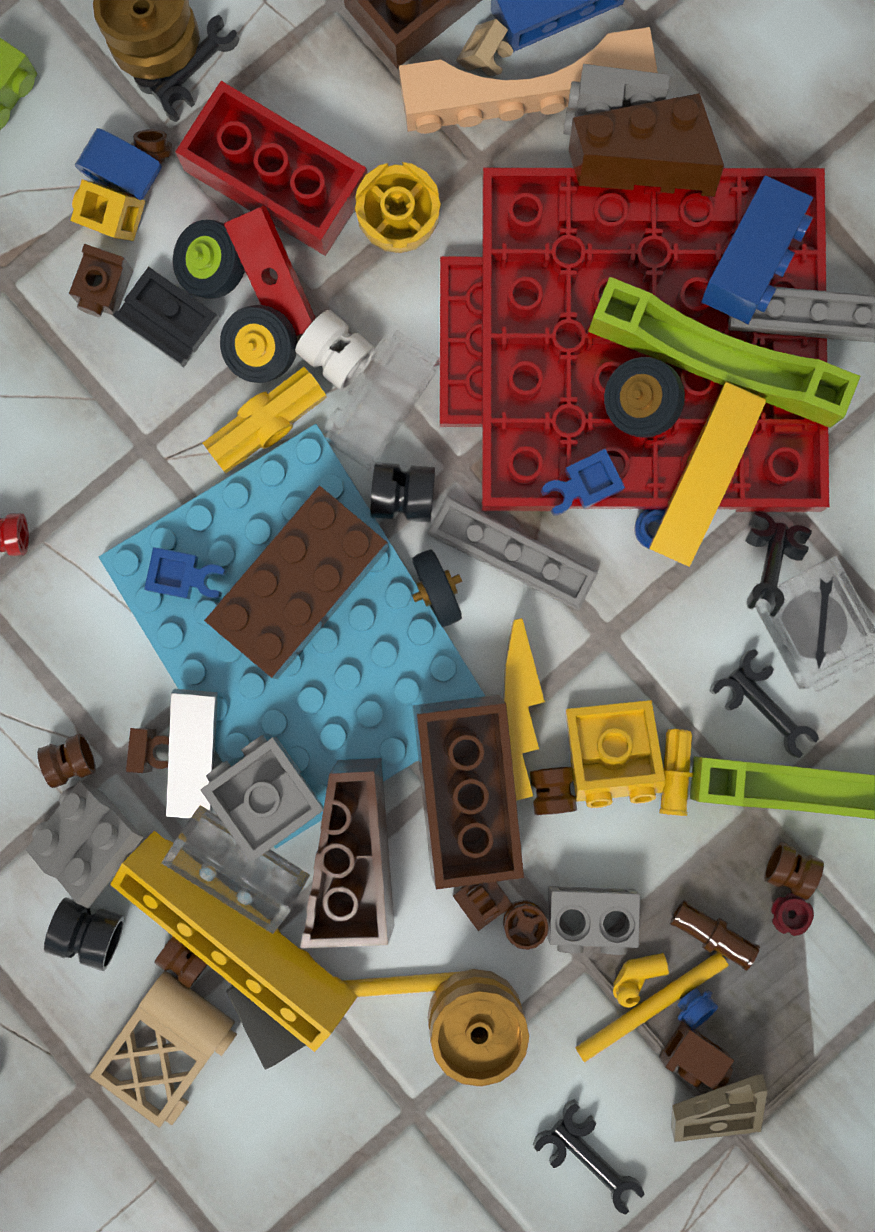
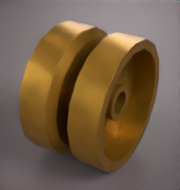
(148, 35)
(477, 1028)

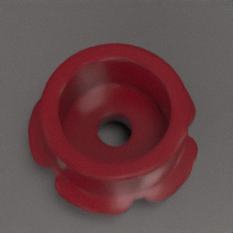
(802, 919)

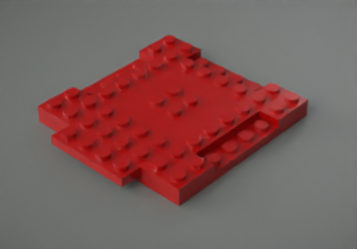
(537, 379)

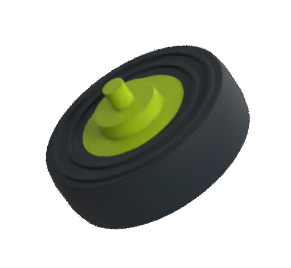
(207, 260)

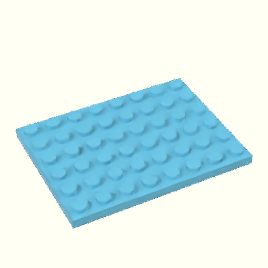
(355, 677)

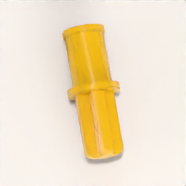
(676, 772)

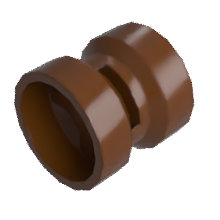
(66, 761)
(553, 790)
(794, 871)
(528, 931)
(180, 961)

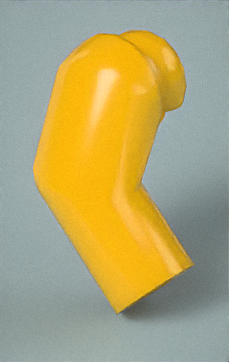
(633, 975)

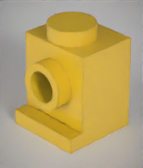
(107, 210)

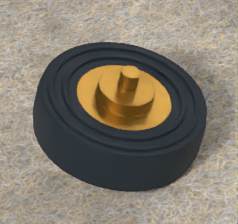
(644, 397)
(437, 588)

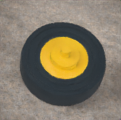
(258, 343)

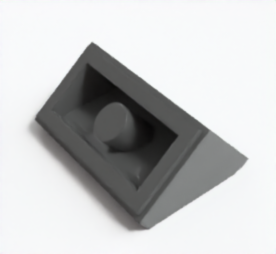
(267, 1036)

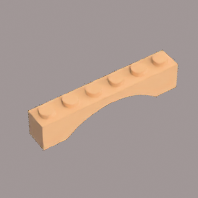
(444, 96)

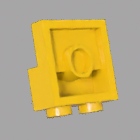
(615, 753)

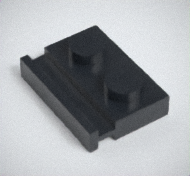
(166, 317)

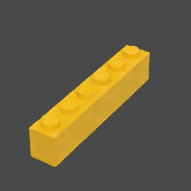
(253, 960)

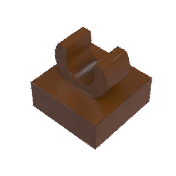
(142, 750)
(482, 902)

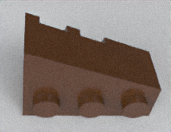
(648, 145)

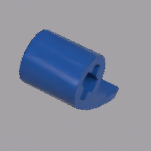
(116, 161)

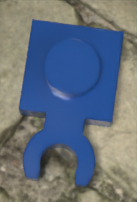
(589, 481)
(176, 574)

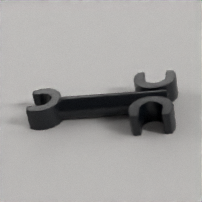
(170, 88)
(780, 541)
(743, 683)
(567, 1135)

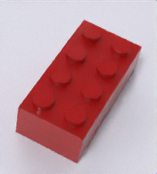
(272, 163)

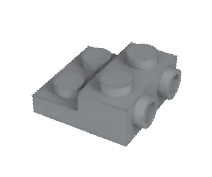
(611, 89)
(261, 796)
(83, 842)

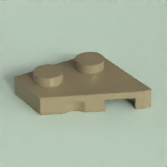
(721, 1112)

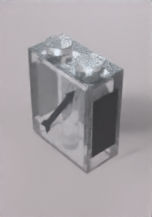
(820, 626)

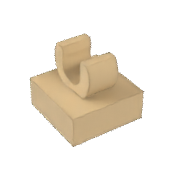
(481, 47)

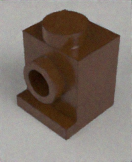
(110, 292)
(698, 1058)

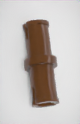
(715, 935)

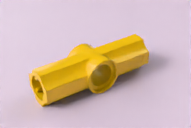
(265, 419)

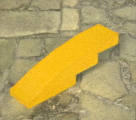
(707, 473)
(519, 692)

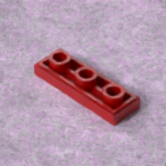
(260, 250)

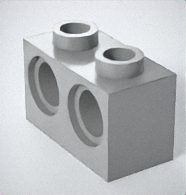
(594, 906)

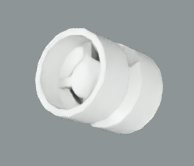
(321, 345)

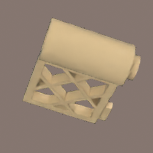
(188, 1024)

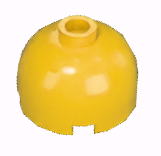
(397, 207)

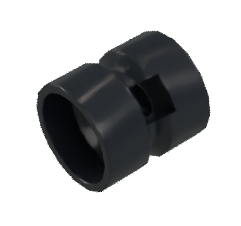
(402, 492)
(77, 931)

